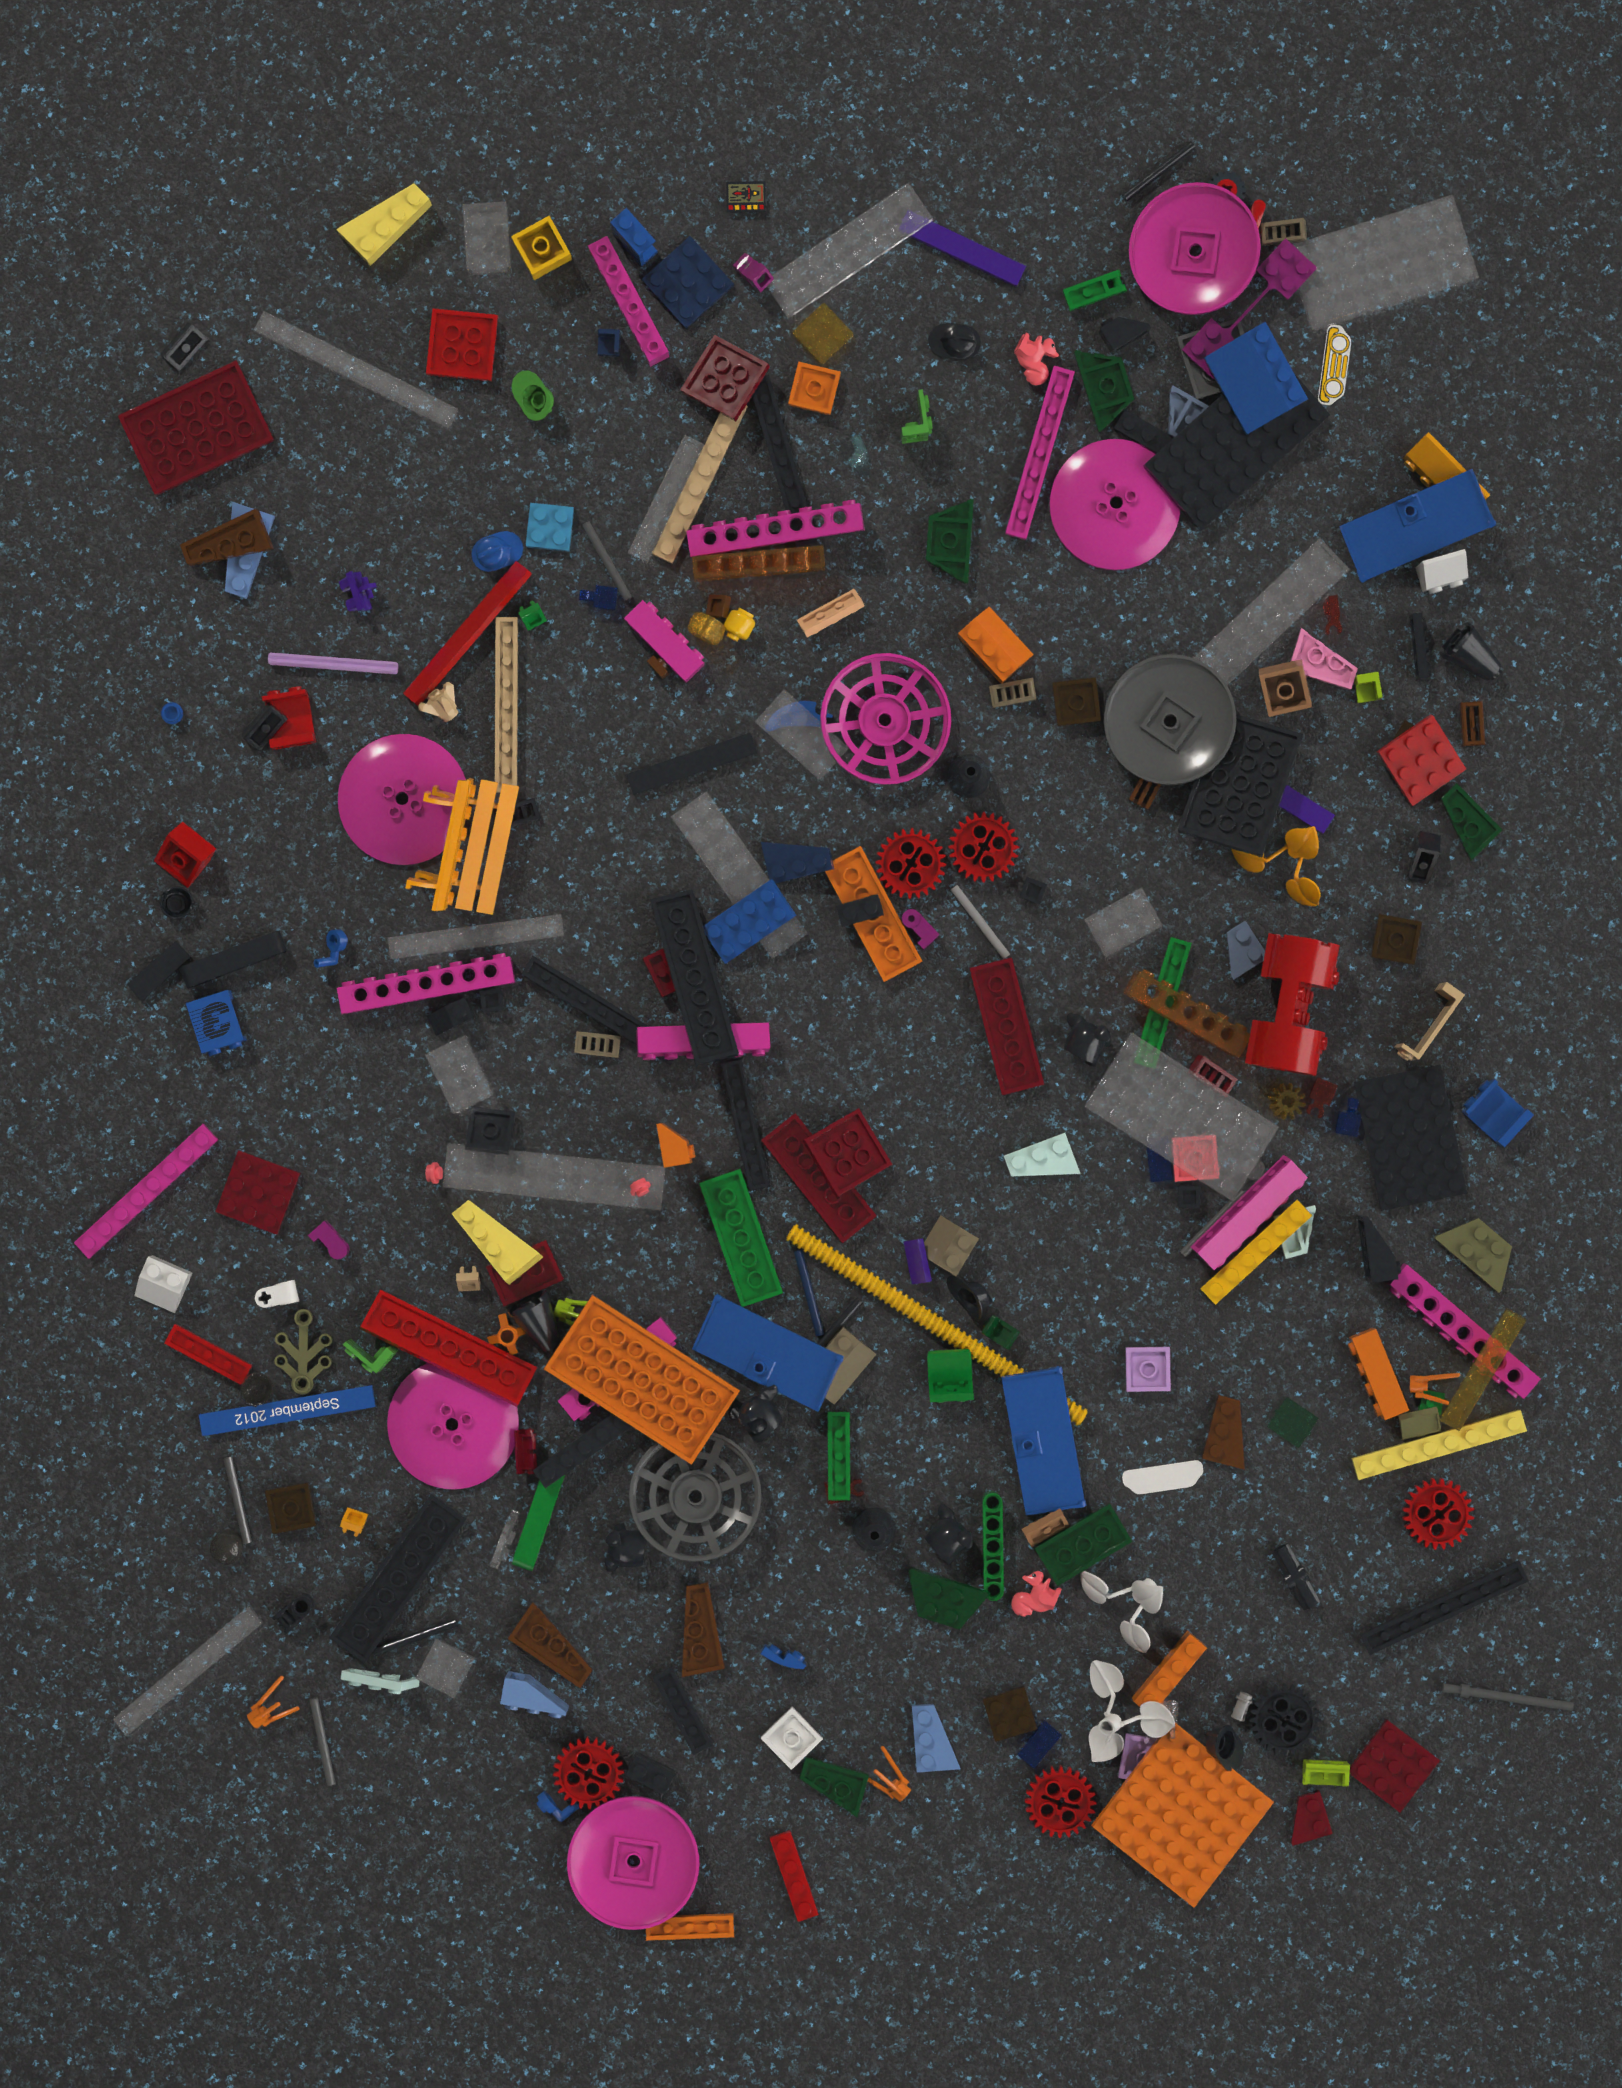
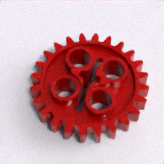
(966, 837)
(927, 874)
(1449, 1529)
(1066, 1783)
(578, 1790)

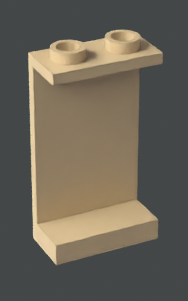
(1454, 997)

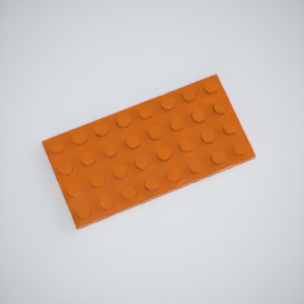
(641, 1379)

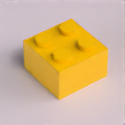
(541, 247)

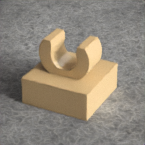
(468, 1281)

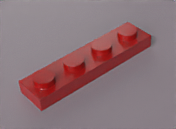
(208, 1354)
(794, 1875)

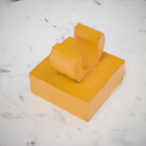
(353, 1521)

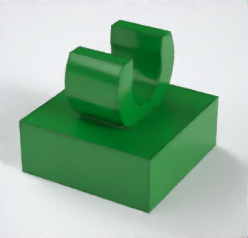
(532, 615)

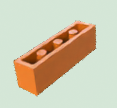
(1378, 1373)
(1170, 1670)

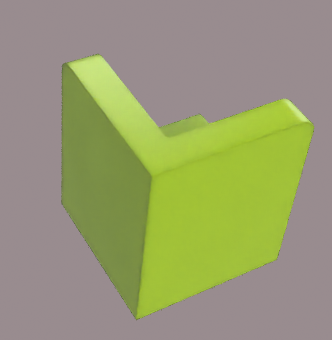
(1368, 687)

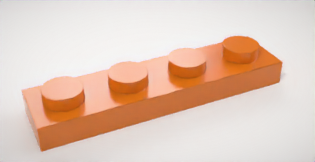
(693, 1927)

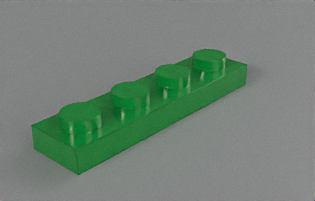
(838, 1456)

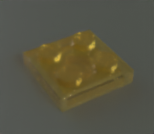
(823, 333)

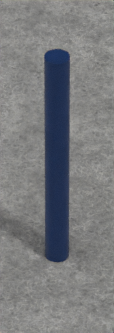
(809, 1293)

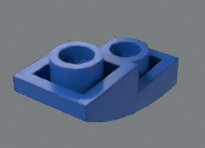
(790, 1659)

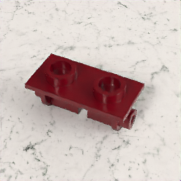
(524, 1444)

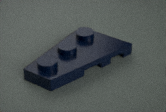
(791, 862)

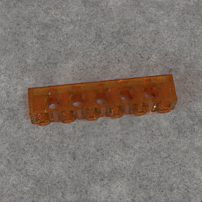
(758, 563)
(1137, 990)

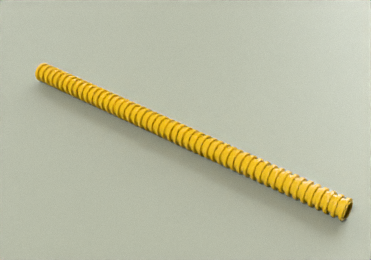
(912, 1309)

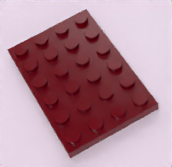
(196, 428)

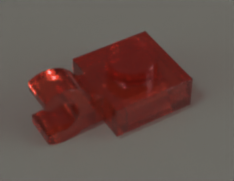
(1331, 608)

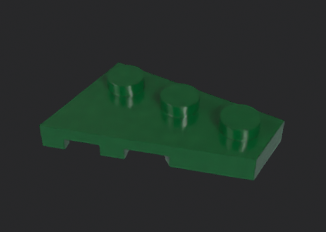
(1469, 820)
(836, 1782)

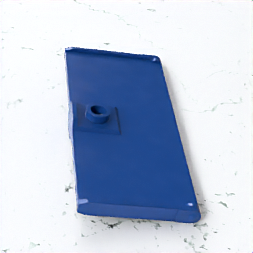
(1417, 525)
(767, 1352)
(1043, 1441)

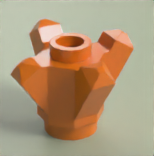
(507, 1335)

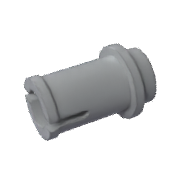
(1242, 1706)

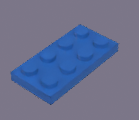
(748, 921)

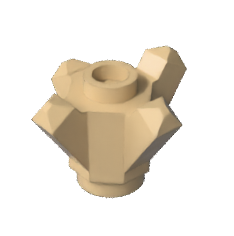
(441, 703)

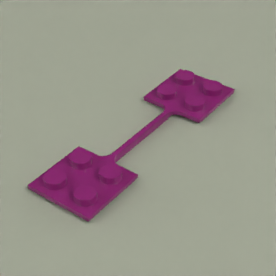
(1283, 270)

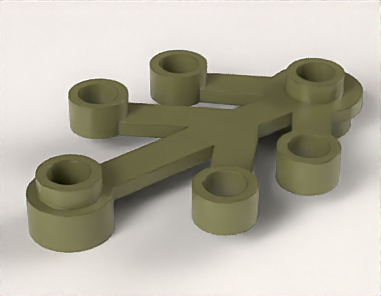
(302, 1355)

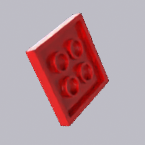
(462, 344)
(1421, 760)

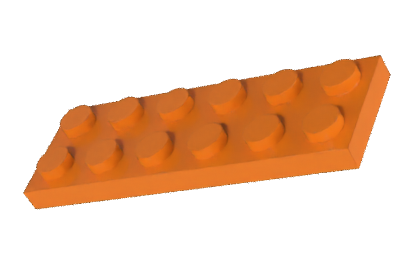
(884, 935)

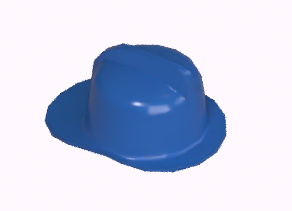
(497, 551)

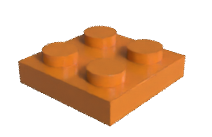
(814, 388)

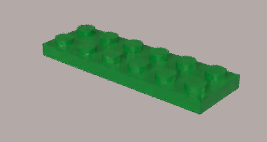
(741, 1237)

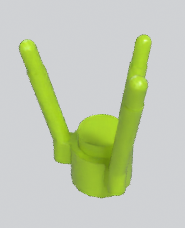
(564, 1310)

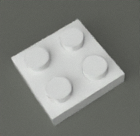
(791, 1738)

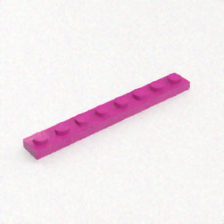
(1039, 452)
(146, 1191)

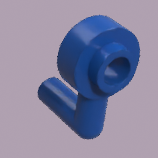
(336, 942)
(547, 1804)

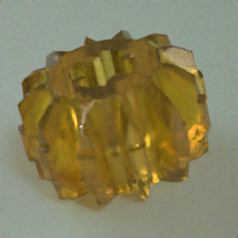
(706, 628)
(1289, 1094)

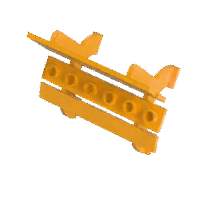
(475, 848)

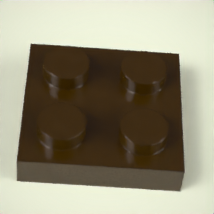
(1076, 702)
(1396, 939)
(290, 1508)
(1009, 1713)

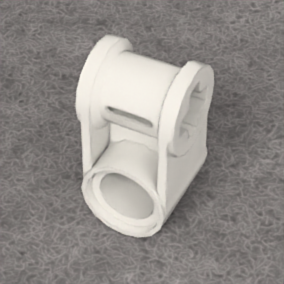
(280, 1293)

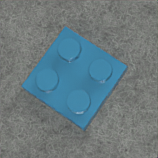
(549, 527)

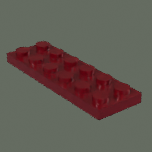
(1006, 1026)
(843, 1214)

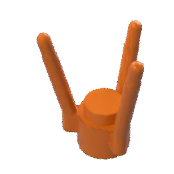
(1420, 1383)
(260, 1715)
(897, 1788)

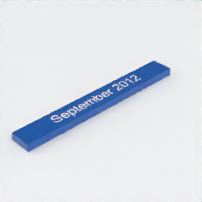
(287, 1410)

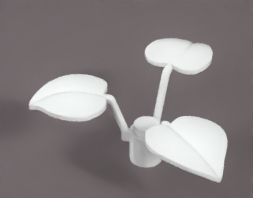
(1144, 1592)
(1103, 1741)

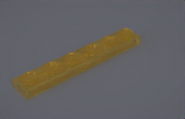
(1483, 1369)

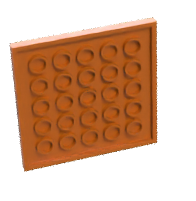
(1182, 1814)

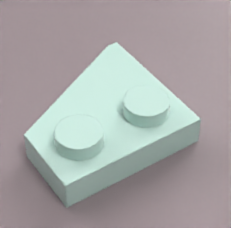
(1299, 1241)

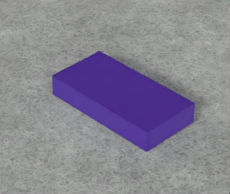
(917, 1261)

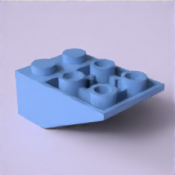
(528, 1693)

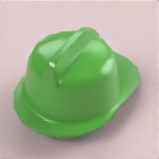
(532, 395)

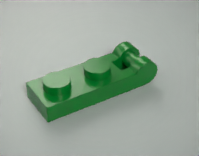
(1093, 290)

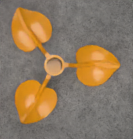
(1300, 844)

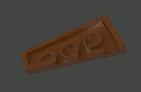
(232, 539)
(701, 1639)
(547, 1644)

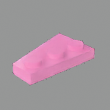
(1323, 663)

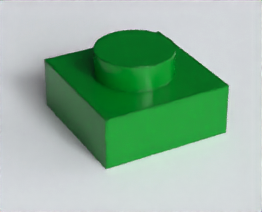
(1424, 1403)

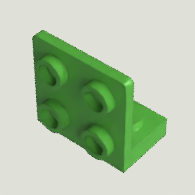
(912, 431)
(370, 1363)

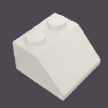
(1443, 571)
(162, 1283)

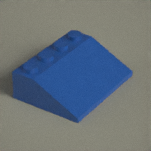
(1255, 378)

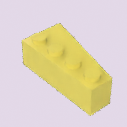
(383, 224)

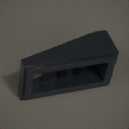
(517, 821)

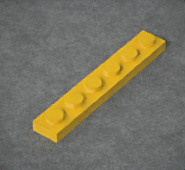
(1256, 1252)

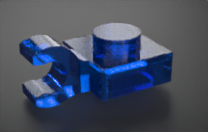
(603, 597)
(1348, 1122)

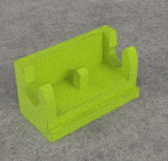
(1325, 1772)

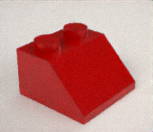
(184, 854)

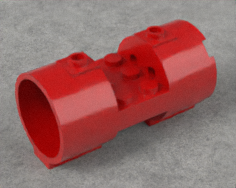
(1299, 966)

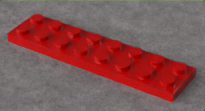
(448, 1348)

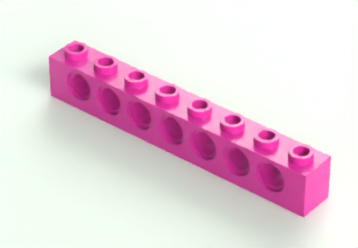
(853, 523)
(350, 1004)
(1525, 1380)

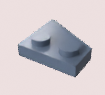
(1182, 410)
(1243, 949)

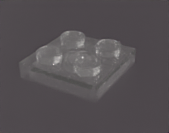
(445, 1668)

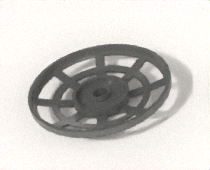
(696, 1512)

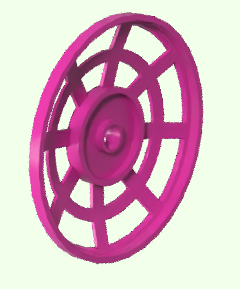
(899, 718)

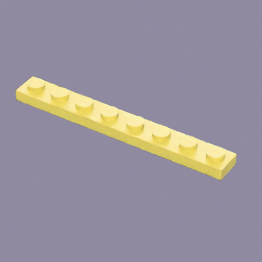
(1439, 1444)

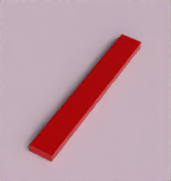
(467, 633)

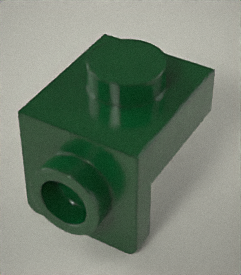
(1000, 1331)

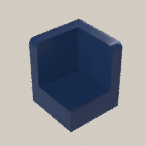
(609, 342)

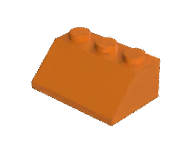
(994, 645)
(674, 1147)

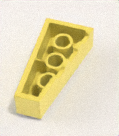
(499, 1245)

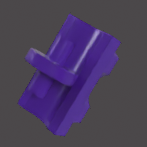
(360, 589)

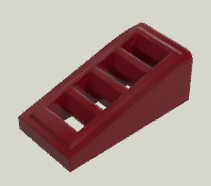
(1197, 1065)

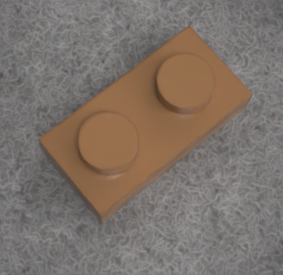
(1045, 1527)

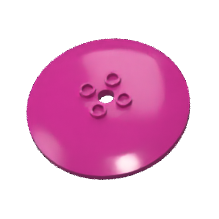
(1191, 217)
(1089, 524)
(369, 794)
(443, 1455)
(625, 1893)

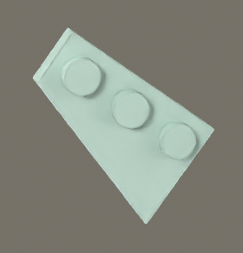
(1043, 1158)
(391, 1682)

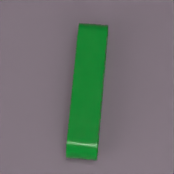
(536, 1525)
(987, 1536)

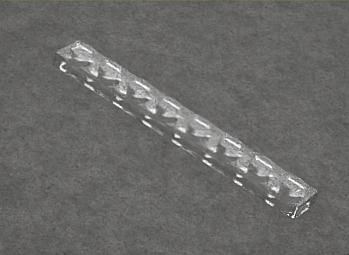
(476, 936)
(188, 1670)

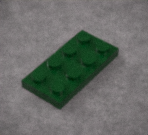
(1083, 1544)

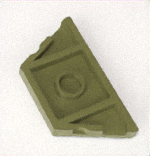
(1479, 1250)

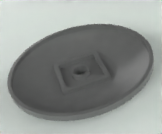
(1166, 688)

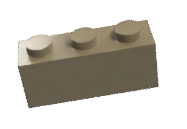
(855, 1360)

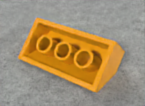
(1433, 462)

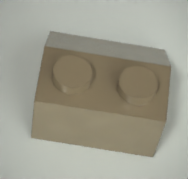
(949, 1245)

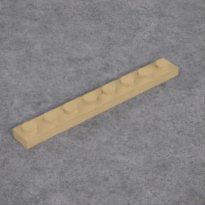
(696, 487)
(506, 701)

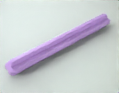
(333, 663)

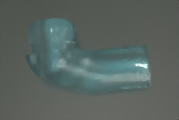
(859, 453)

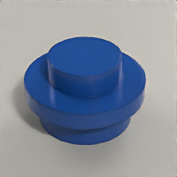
(172, 713)

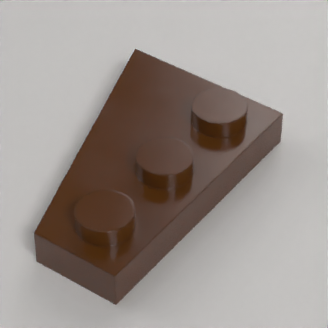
(1225, 1436)

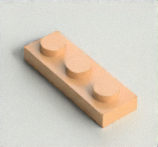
(830, 613)

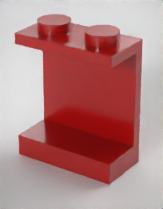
(299, 726)

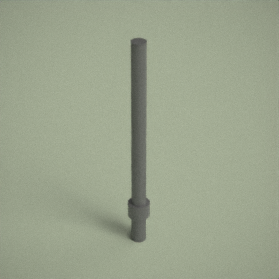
(1465, 1691)

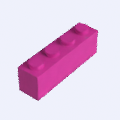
(664, 640)

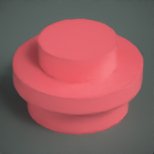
(434, 1173)
(640, 1187)

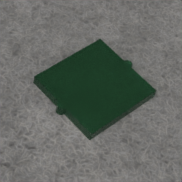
(1292, 1422)

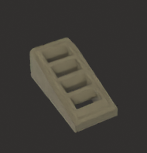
(1301, 222)
(1031, 691)
(579, 1039)

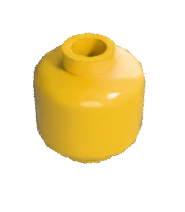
(739, 624)

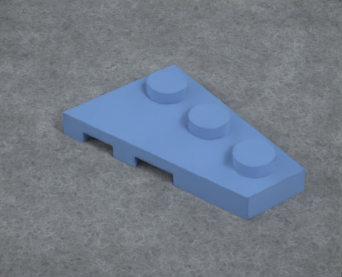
(931, 1742)

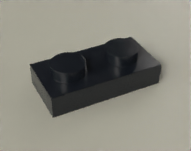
(859, 910)

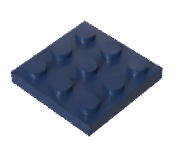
(687, 282)

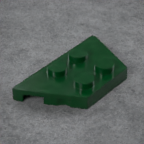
(1104, 385)
(951, 540)
(944, 1599)

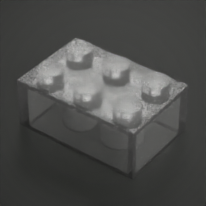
(487, 238)
(460, 1074)

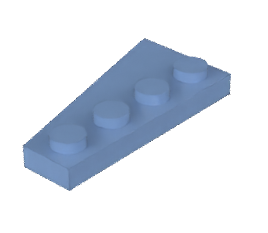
(242, 569)

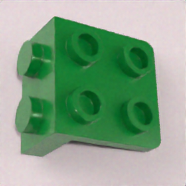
(950, 1375)

